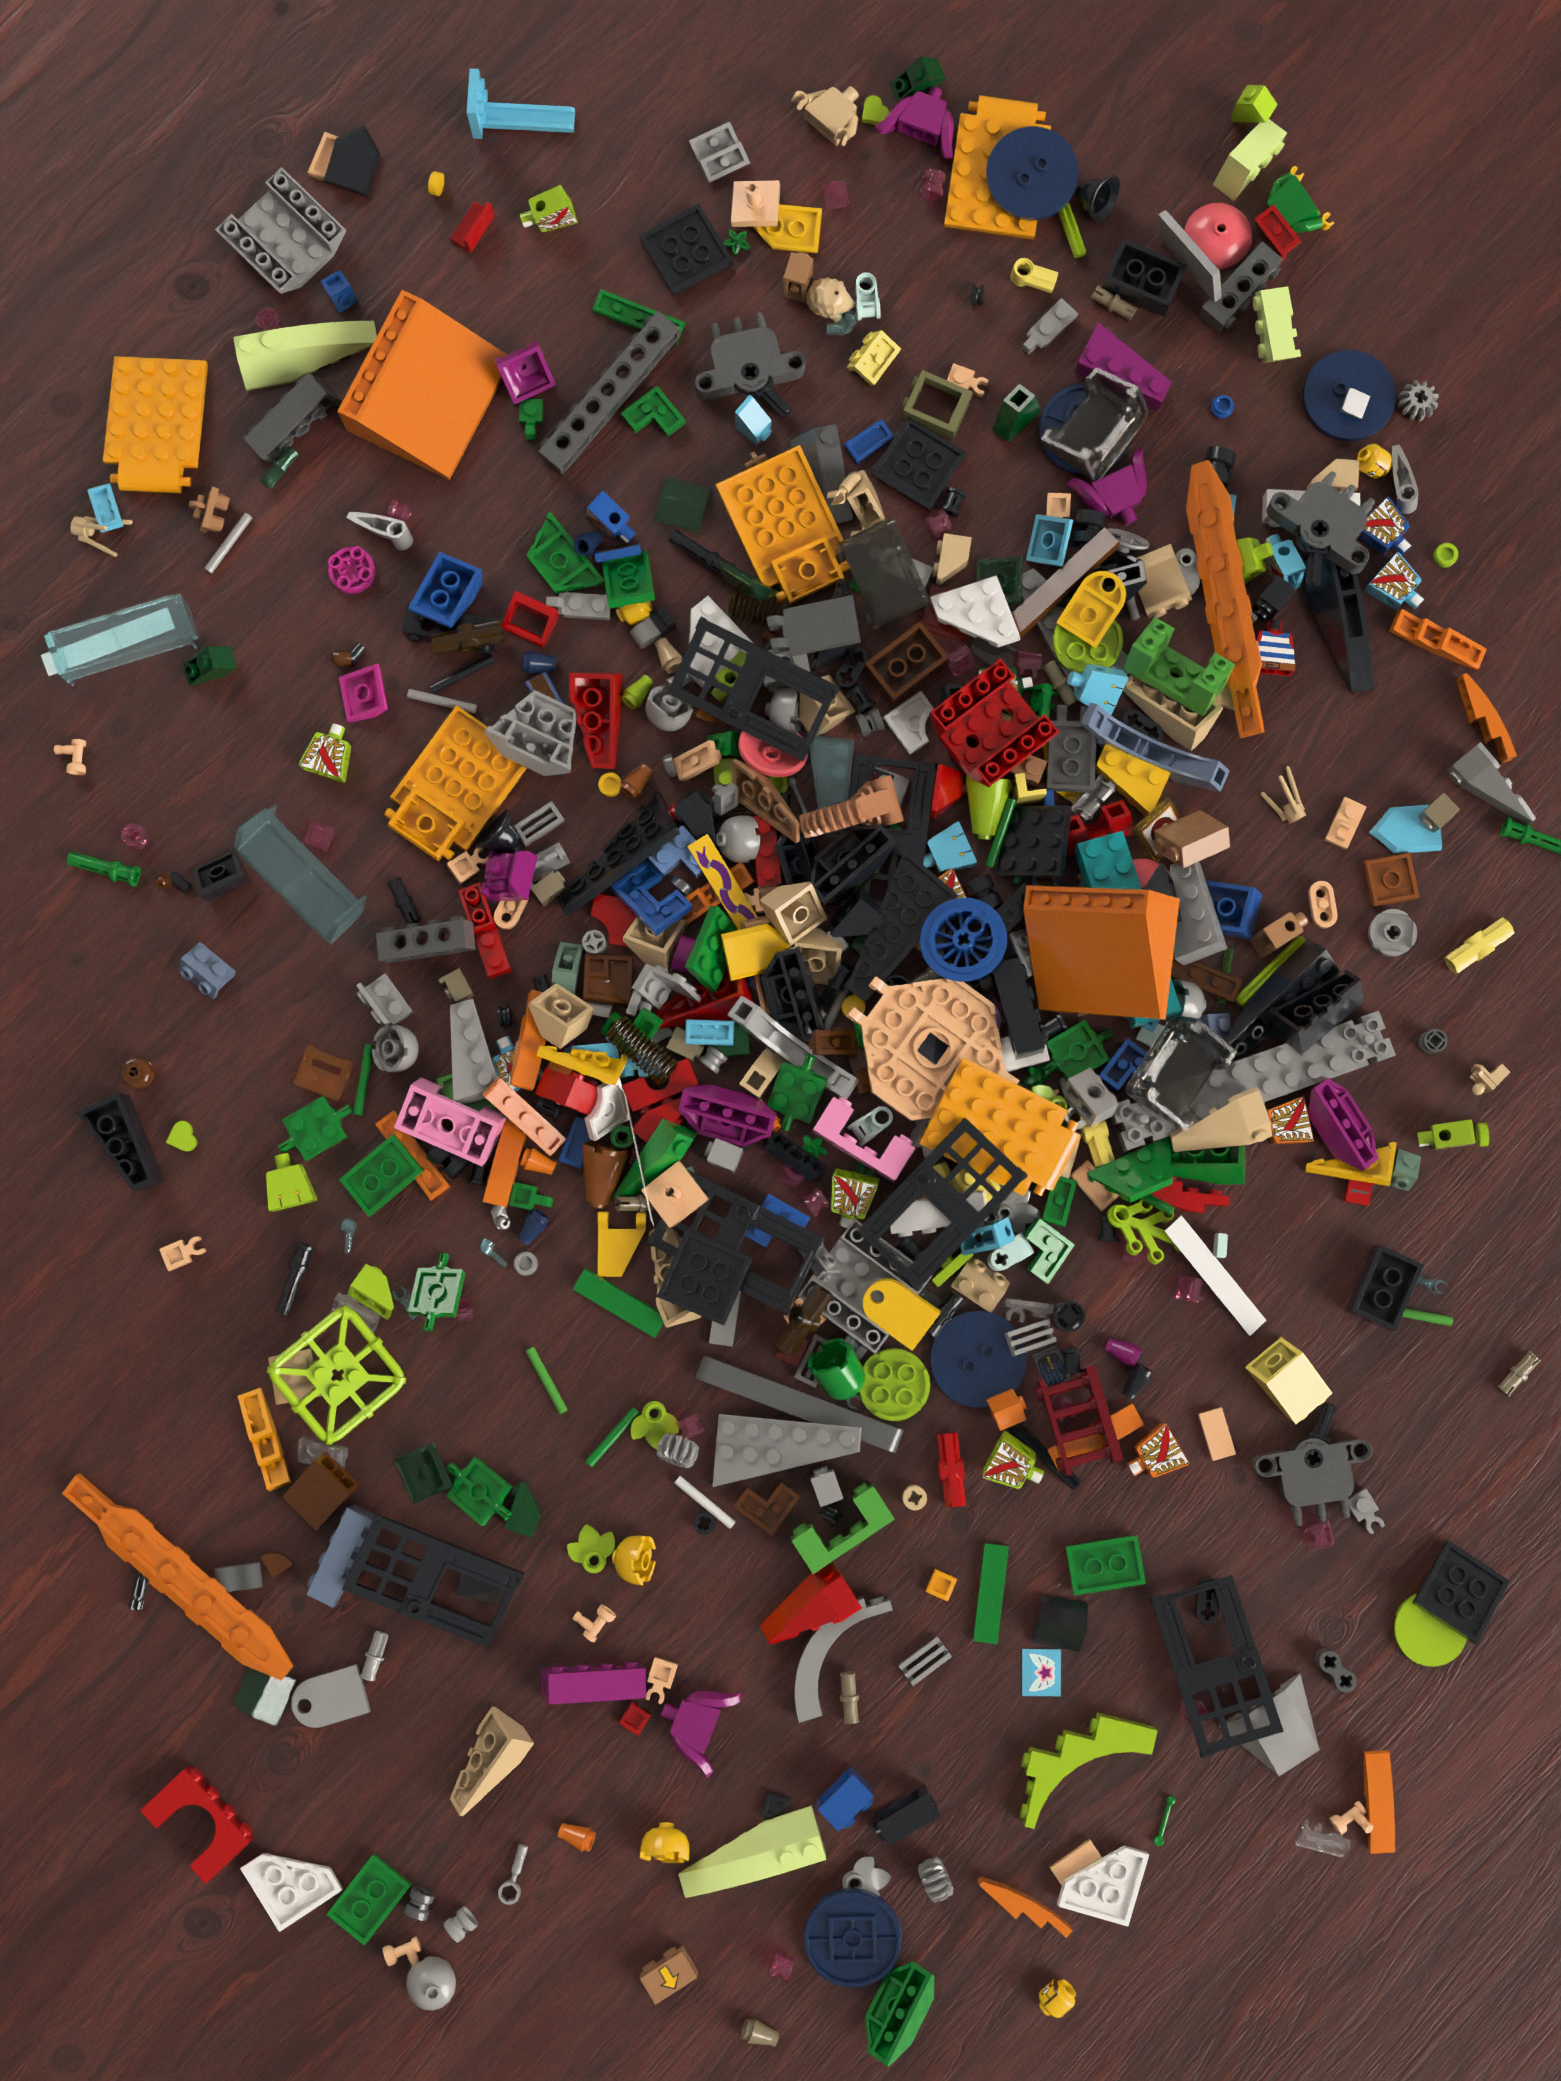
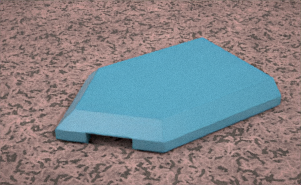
(1403, 832)

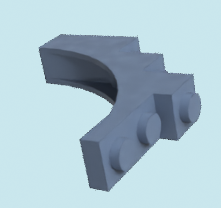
(1184, 766)

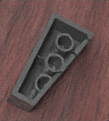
(291, 417)

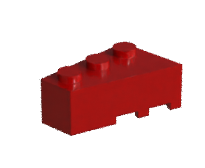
(568, 1090)

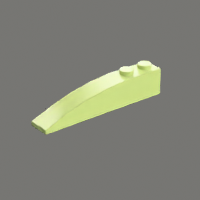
(291, 352)
(762, 1852)

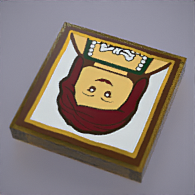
(1160, 816)

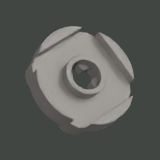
(1402, 924)

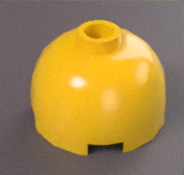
(634, 1559)
(665, 1844)

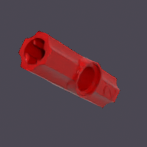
(951, 1469)

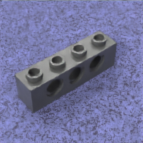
(1261, 259)
(460, 940)

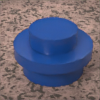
(1222, 406)

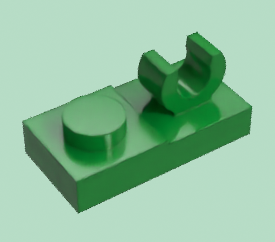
(1040, 699)
(1059, 1202)

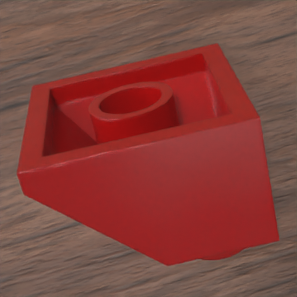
(947, 789)

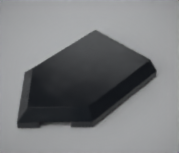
(353, 162)

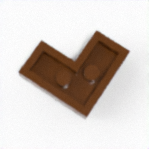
(767, 1513)

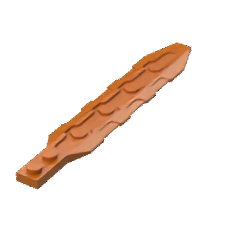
(1225, 593)
(175, 1575)

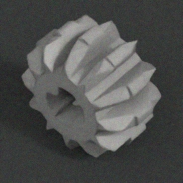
(1426, 403)
(677, 1450)
(935, 1879)

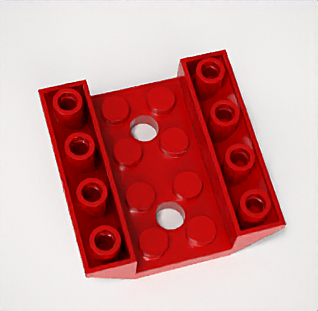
(977, 714)

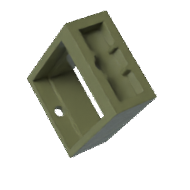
(933, 424)

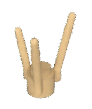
(86, 526)
(1295, 808)

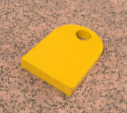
(1093, 608)
(900, 1312)

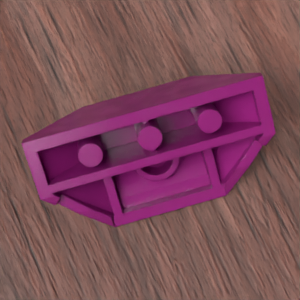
(726, 1114)
(1342, 1125)

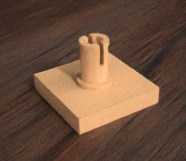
(755, 203)
(675, 1194)

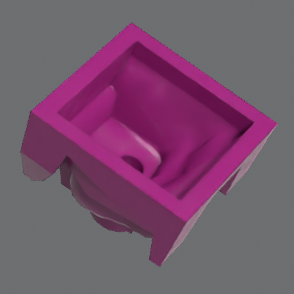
(525, 372)
(509, 876)

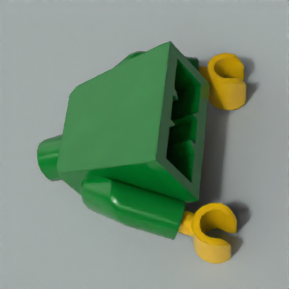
(1296, 204)

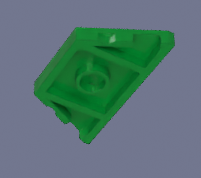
(558, 561)
(1137, 1172)

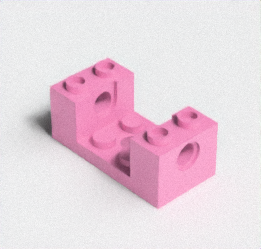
(833, 1122)
(473, 1131)

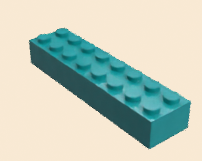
(1108, 864)

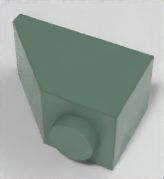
(567, 966)

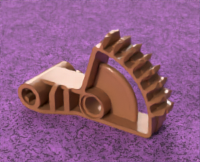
(870, 805)

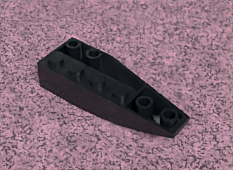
(1342, 622)
(1297, 974)

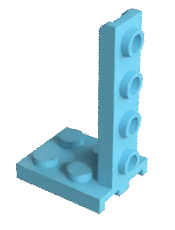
(512, 116)

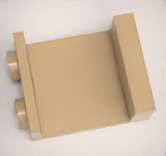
(1164, 583)

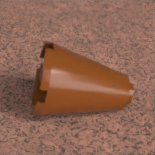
(602, 1171)

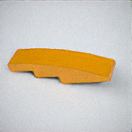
(264, 1439)

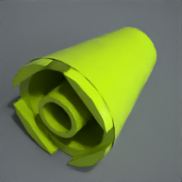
(987, 805)

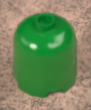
(837, 1369)

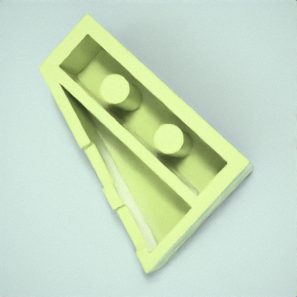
(1249, 157)
(1275, 325)

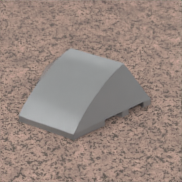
(537, 734)
(1288, 1748)

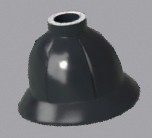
(1099, 196)
(500, 835)

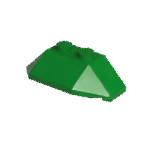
(898, 2011)

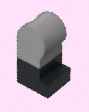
(653, 628)

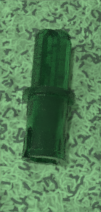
(279, 467)

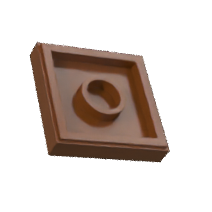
(1391, 880)

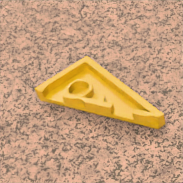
(588, 1063)
(1377, 1173)

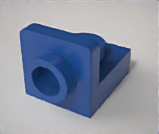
(339, 291)

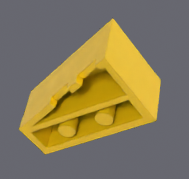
(1134, 778)

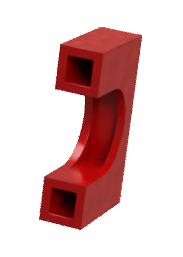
(230, 1834)

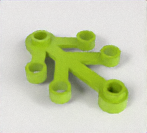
(1144, 1227)

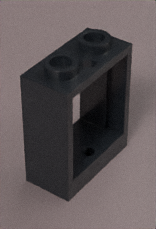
(906, 1816)

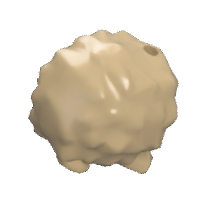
(829, 298)

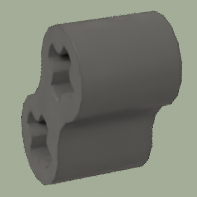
(239, 1576)
(1335, 1670)

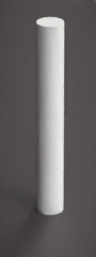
(705, 1502)

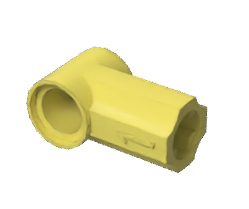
(1036, 276)

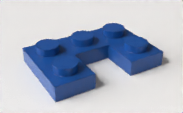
(634, 893)

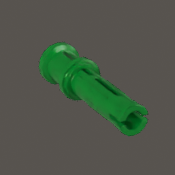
(1524, 835)
(114, 870)

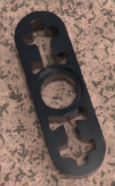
(807, 1165)

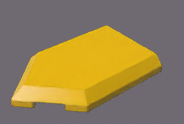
(796, 229)
(751, 950)

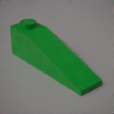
(659, 1154)
(1211, 1165)

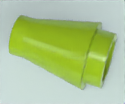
(637, 692)

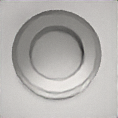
(525, 1263)

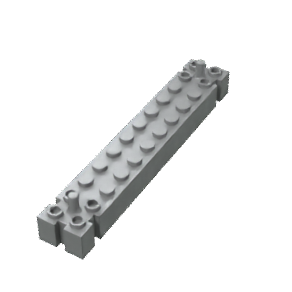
(1272, 1071)

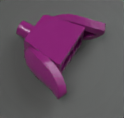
(922, 118)
(1117, 492)
(695, 1724)

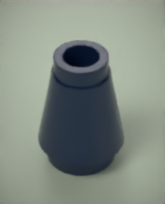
(587, 542)
(538, 662)
(533, 1225)

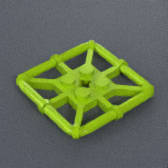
(320, 1374)

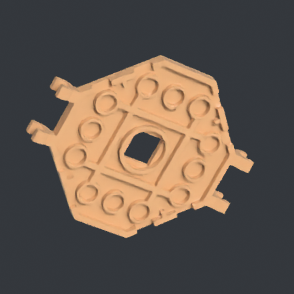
(902, 1023)

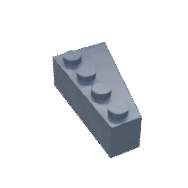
(340, 1556)

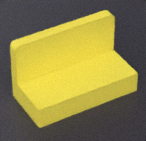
(1025, 797)

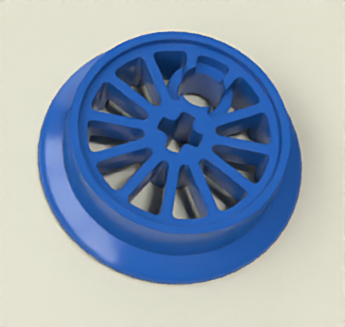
(976, 912)

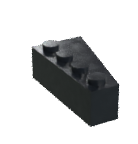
(1018, 1009)
(1317, 1011)
(124, 1140)

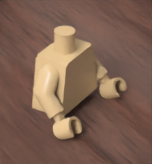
(830, 112)
(861, 497)

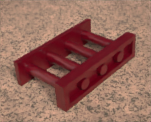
(1095, 1403)

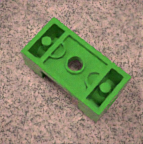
(1154, 661)
(814, 1549)

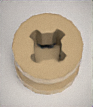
(909, 1494)

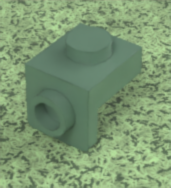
(1405, 1170)

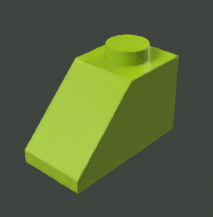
(1254, 105)
(372, 1291)

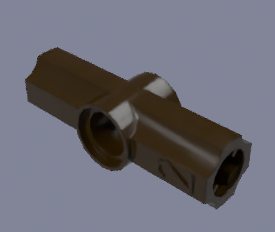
(467, 638)
(804, 1319)

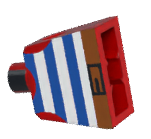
(1276, 650)

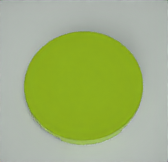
(1076, 653)
(894, 1384)
(1424, 1637)

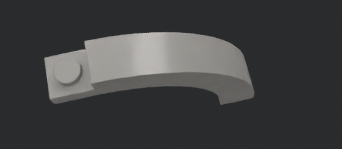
(788, 1046)
(814, 1653)

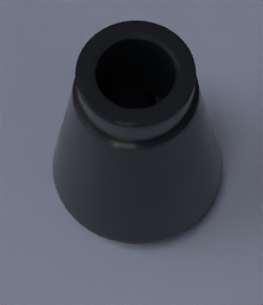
(1137, 1380)

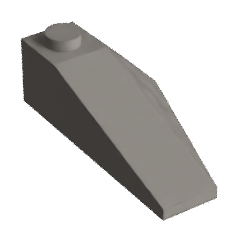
(1479, 776)

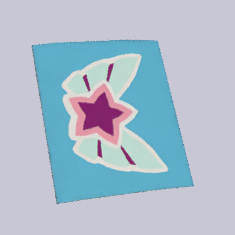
(1041, 1672)

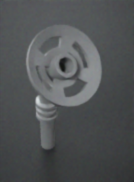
(1130, 541)

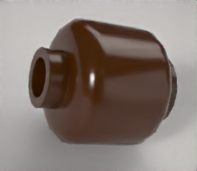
(142, 1067)

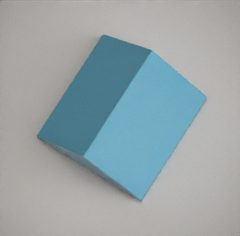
(1049, 540)

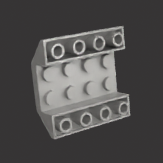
(284, 234)
(860, 1267)

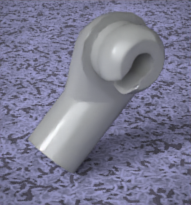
(500, 1217)

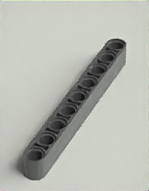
(796, 1402)

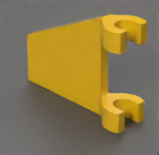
(617, 1245)

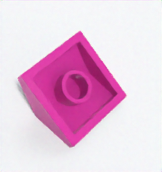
(363, 693)

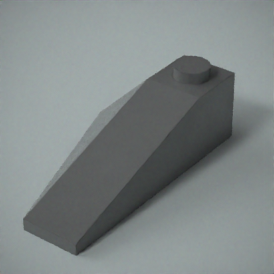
(825, 459)

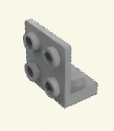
(656, 984)
(386, 1001)

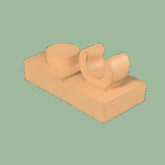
(697, 760)
(1345, 823)

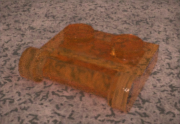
(319, 1079)

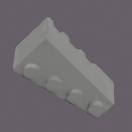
(1200, 930)
(470, 1054)

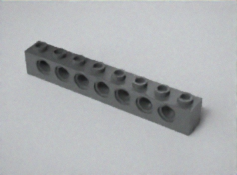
(654, 325)

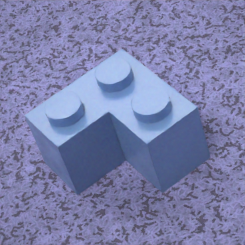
(675, 853)

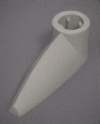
(1404, 482)
(384, 527)

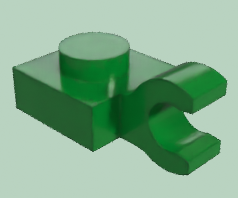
(531, 415)
(526, 1197)

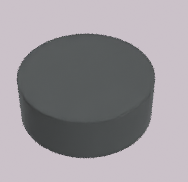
(669, 765)
(681, 886)

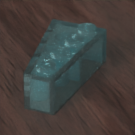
(831, 771)

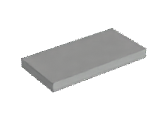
(1188, 253)

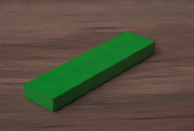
(627, 312)
(619, 1302)
(990, 1593)

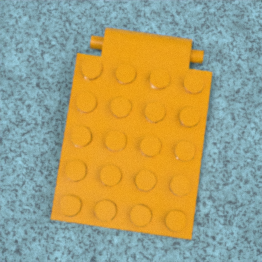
(969, 198)
(154, 422)
(785, 525)
(452, 788)
(1012, 1118)

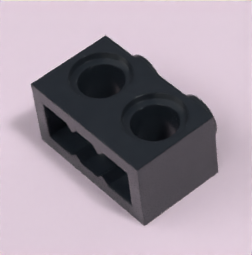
(1273, 599)

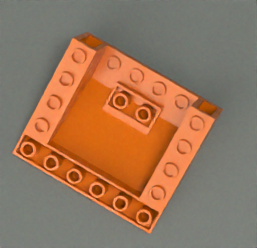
(422, 386)
(1101, 949)

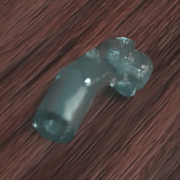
(845, 326)

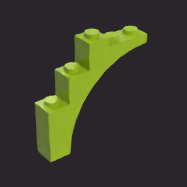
(1074, 1749)

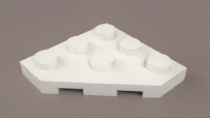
(709, 609)
(978, 611)
(289, 1886)
(1106, 1886)

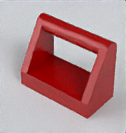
(536, 608)

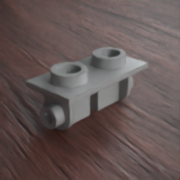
(1089, 803)
(550, 860)
(1018, 945)
(823, 1264)

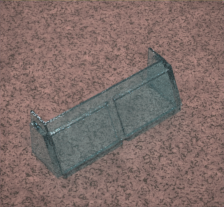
(122, 637)
(297, 875)

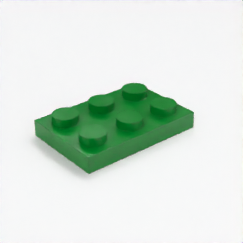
(628, 580)
(707, 957)
(381, 1175)
(1105, 1564)
(369, 1899)

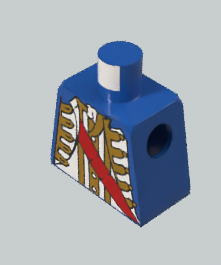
(605, 509)
(1386, 529)

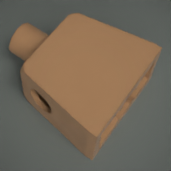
(1278, 933)

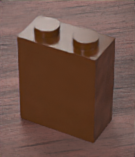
(320, 1491)

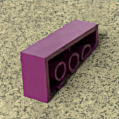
(1116, 358)
(593, 1683)

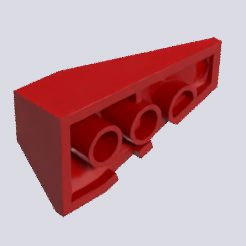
(598, 712)
(711, 1006)
(815, 1602)

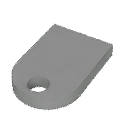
(332, 1697)

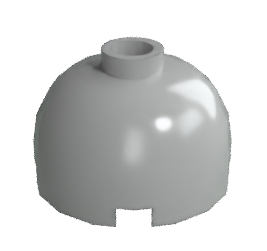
(785, 709)
(666, 710)
(739, 839)
(1190, 999)
(395, 1048)
(431, 1983)

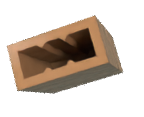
(1191, 838)

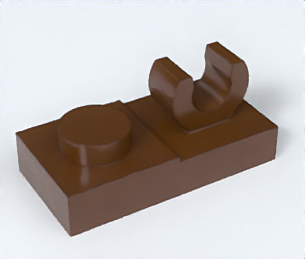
(833, 1042)

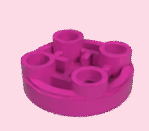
(351, 570)

